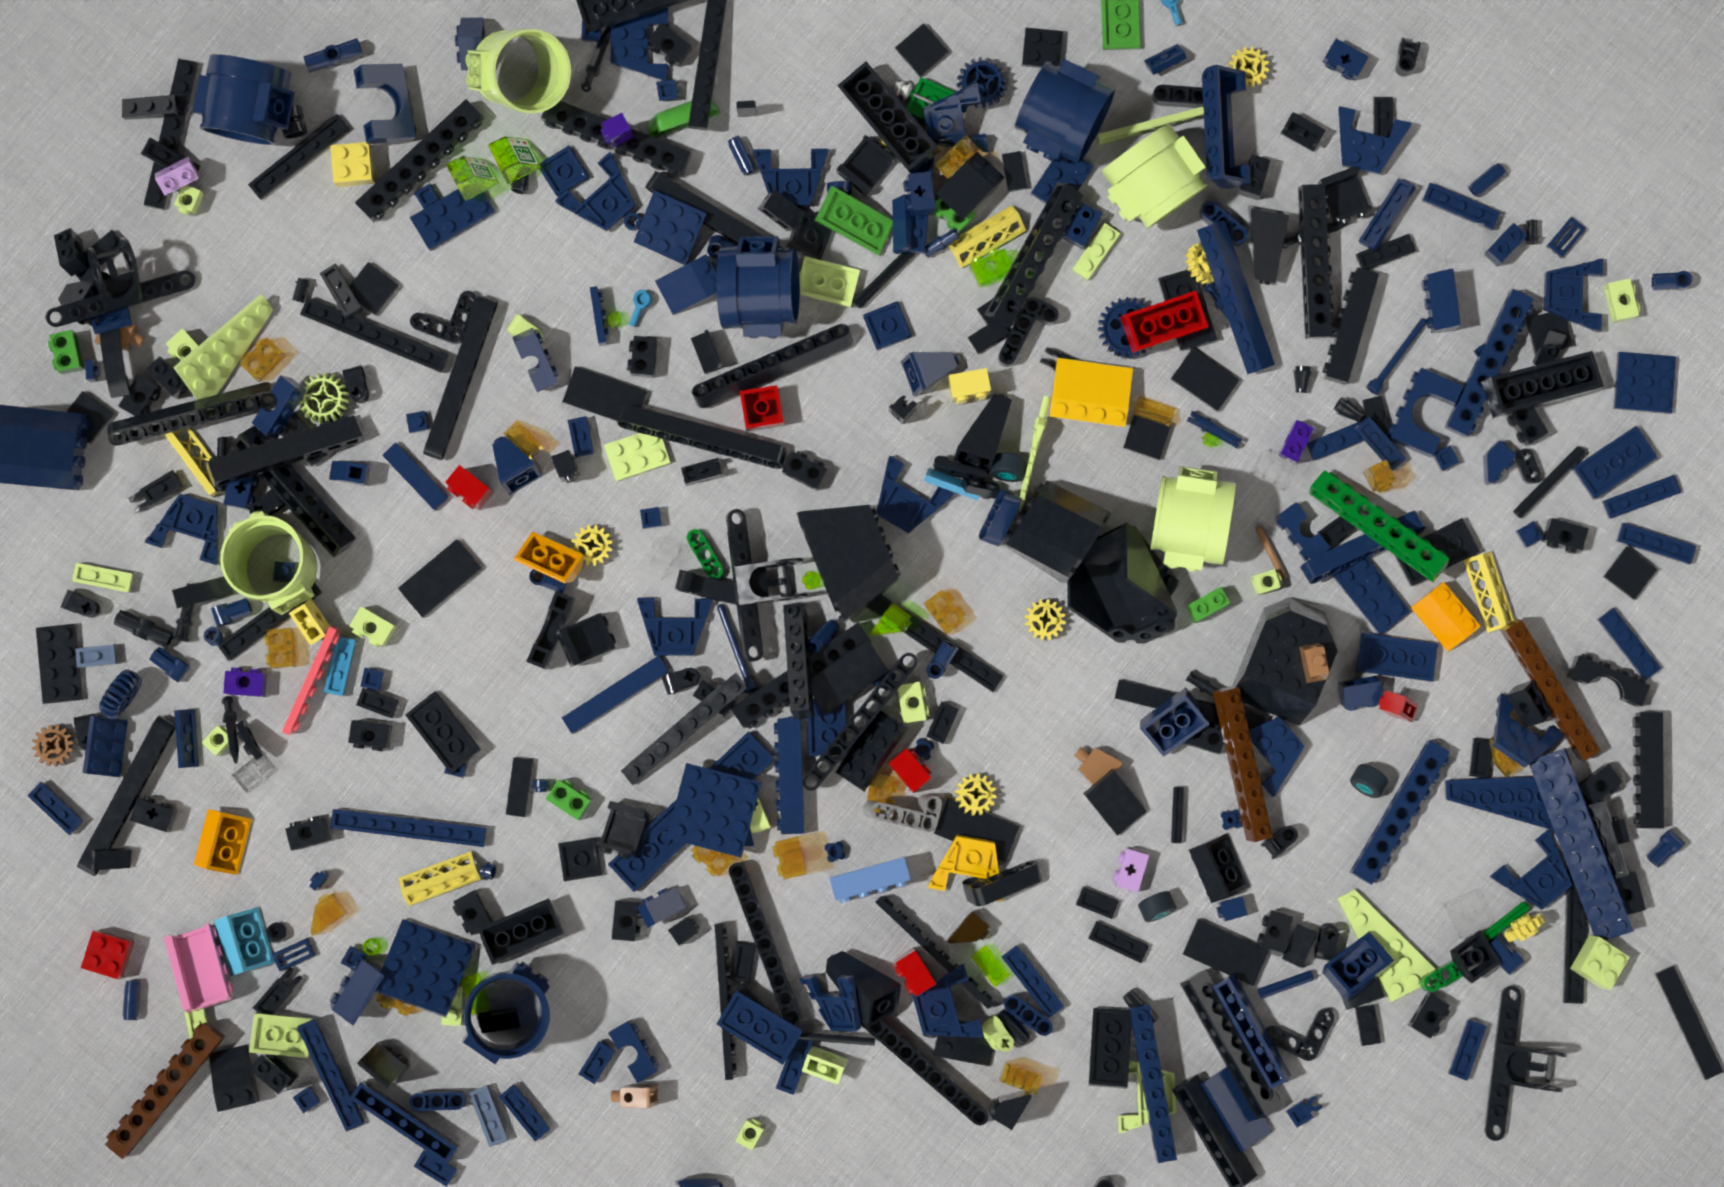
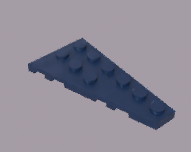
(1508, 797)

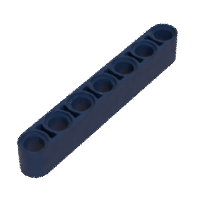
(1353, 552)

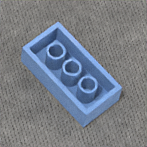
(869, 879)

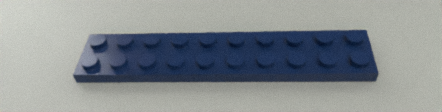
(743, 759)
(1581, 845)

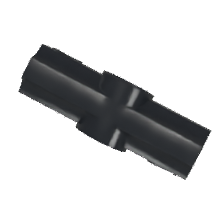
(143, 628)

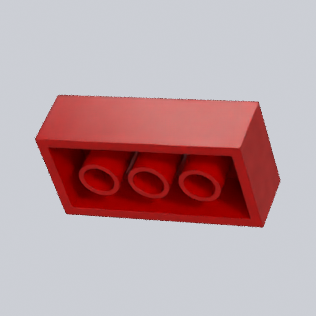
(1164, 321)
(914, 971)

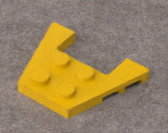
(966, 857)

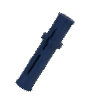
(1214, 429)

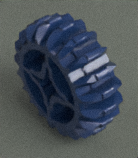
(989, 79)
(120, 693)

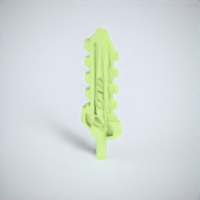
(1039, 428)

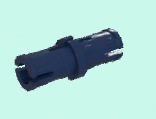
(941, 242)

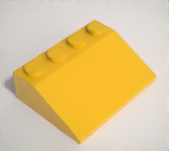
(1091, 392)

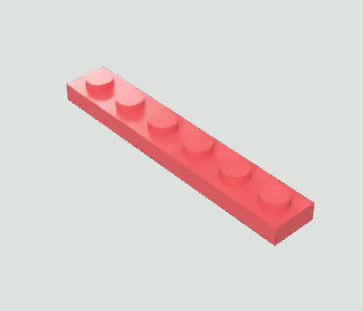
(315, 673)

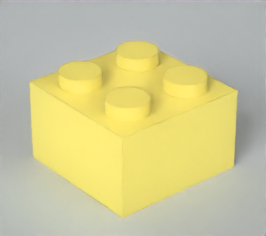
(352, 164)
(969, 386)

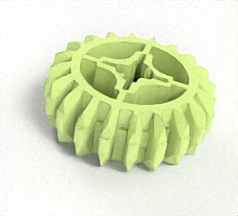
(340, 400)

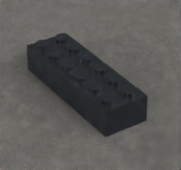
(888, 118)
(1542, 384)

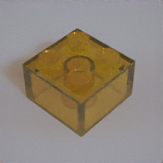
(790, 858)

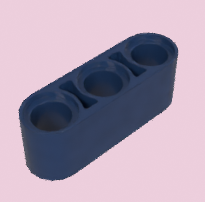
(1220, 214)
(999, 518)
(1037, 1017)
(429, 1105)

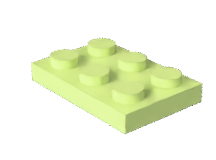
(828, 281)
(636, 455)
(277, 1035)

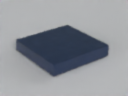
(563, 171)
(887, 325)

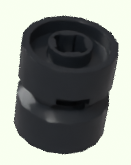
(296, 126)

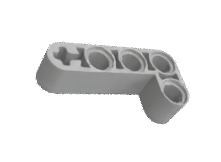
(900, 814)

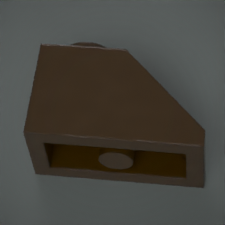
(970, 930)

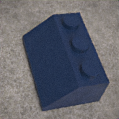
(1441, 301)
(1174, 722)
(356, 989)

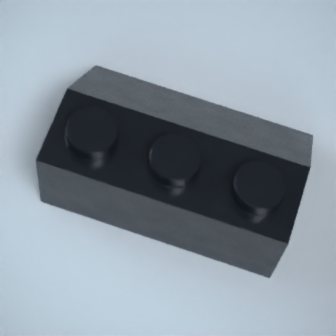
(1219, 868)
(1009, 1108)

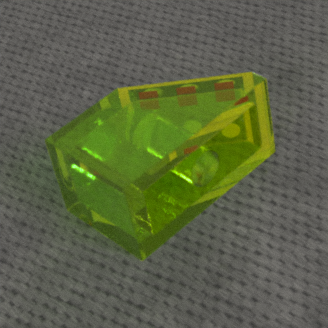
(892, 622)

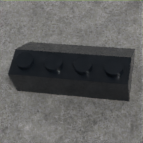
(521, 931)

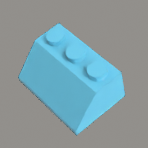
(244, 941)

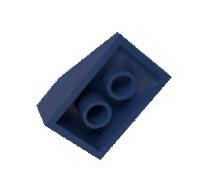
(688, 284)
(1357, 966)

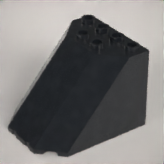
(1056, 530)
(1121, 589)

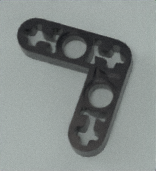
(447, 328)
(1307, 1041)

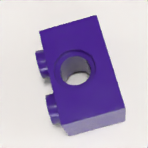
(616, 130)
(1296, 441)
(233, 685)

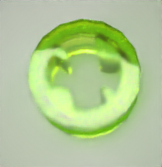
(367, 943)

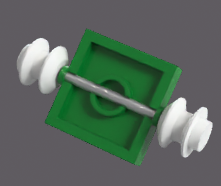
(923, 95)

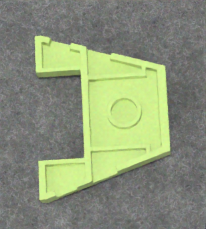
(1129, 1122)

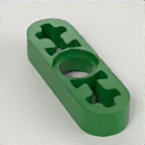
(702, 539)
(1437, 973)

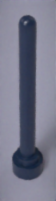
(1376, 384)
(750, 682)

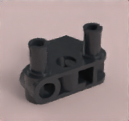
(81, 290)

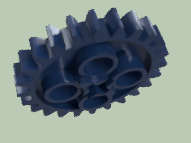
(1113, 337)

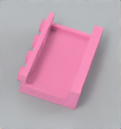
(199, 968)

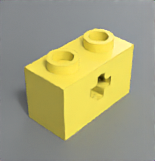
(310, 621)

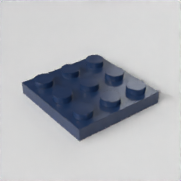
(670, 227)
(1644, 382)

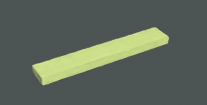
(1151, 125)

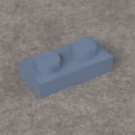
(96, 656)

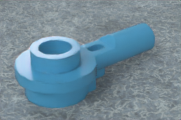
(1171, 4)
(642, 300)

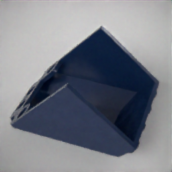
(42, 447)

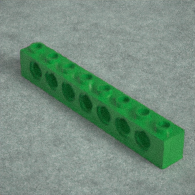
(1382, 535)

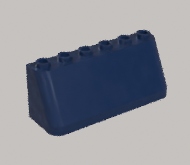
(1217, 87)

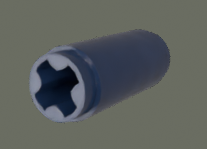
(741, 155)
(1487, 179)
(823, 635)
(131, 1000)

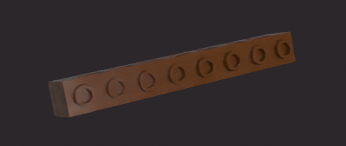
(1558, 701)
(1242, 764)
(116, 1141)

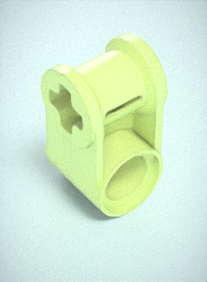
(520, 325)
(759, 819)
(996, 1034)

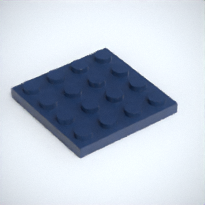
(713, 810)
(424, 968)

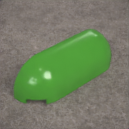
(674, 119)

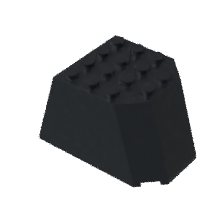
(849, 555)
(1272, 667)

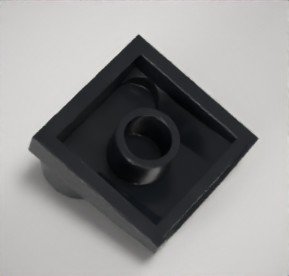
(1474, 957)

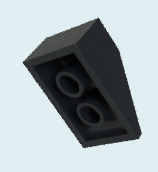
(970, 185)
(964, 1049)
(384, 1064)
(231, 1078)

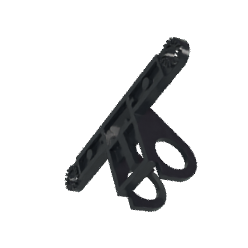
(118, 290)
(752, 584)
(1510, 1064)

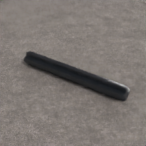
(882, 278)
(1528, 503)

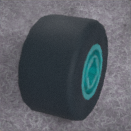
(1008, 467)
(1369, 781)
(1157, 906)

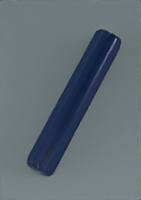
(1286, 984)

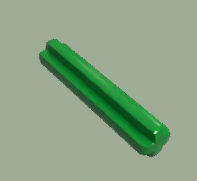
(1505, 921)

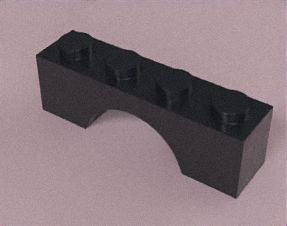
(555, 620)
(1630, 689)

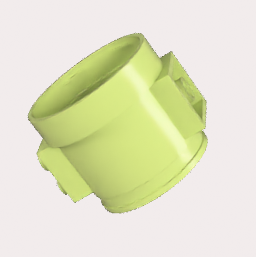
(552, 77)
(1155, 177)
(1193, 518)
(239, 546)

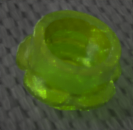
(613, 319)
(1210, 440)
(811, 575)

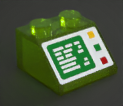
(514, 157)
(471, 176)

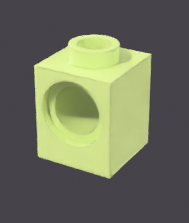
(185, 192)
(1260, 588)
(210, 741)
(743, 1139)

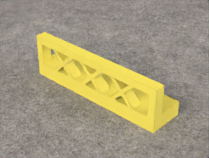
(998, 223)
(190, 460)
(1500, 605)
(439, 882)

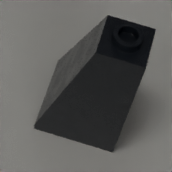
(1267, 240)
(983, 437)
(875, 991)

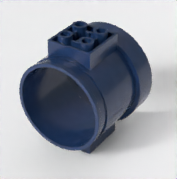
(244, 99)
(1064, 111)
(758, 286)
(494, 1051)

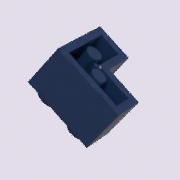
(468, 37)

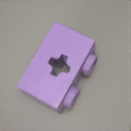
(176, 175)
(1138, 861)

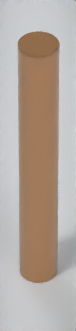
(1270, 551)

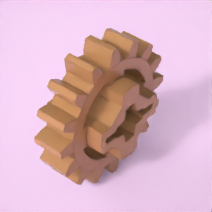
(48, 752)

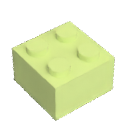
(1600, 962)

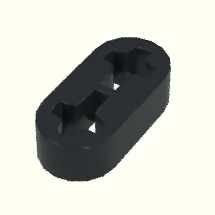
(1523, 469)

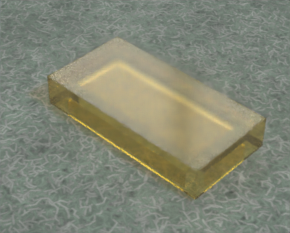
(1154, 411)

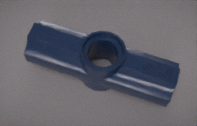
(321, 58)

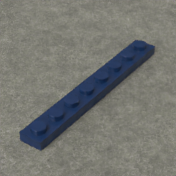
(408, 828)

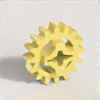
(1244, 60)
(1198, 264)
(593, 537)
(1036, 618)
(966, 793)
(1524, 927)

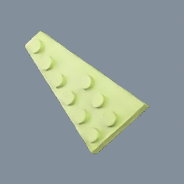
(215, 359)
(1408, 964)

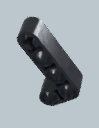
(1022, 333)
(705, 587)
(1003, 884)

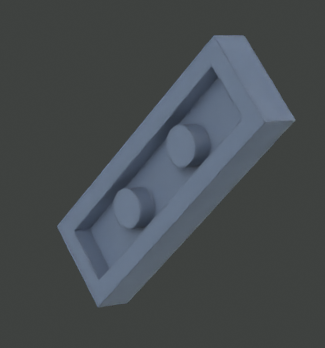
(488, 1116)

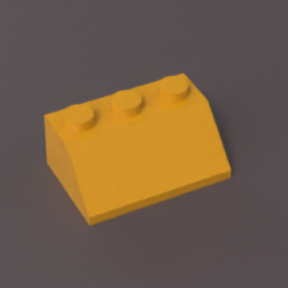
(550, 558)
(1445, 616)
(222, 842)

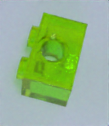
(982, 275)

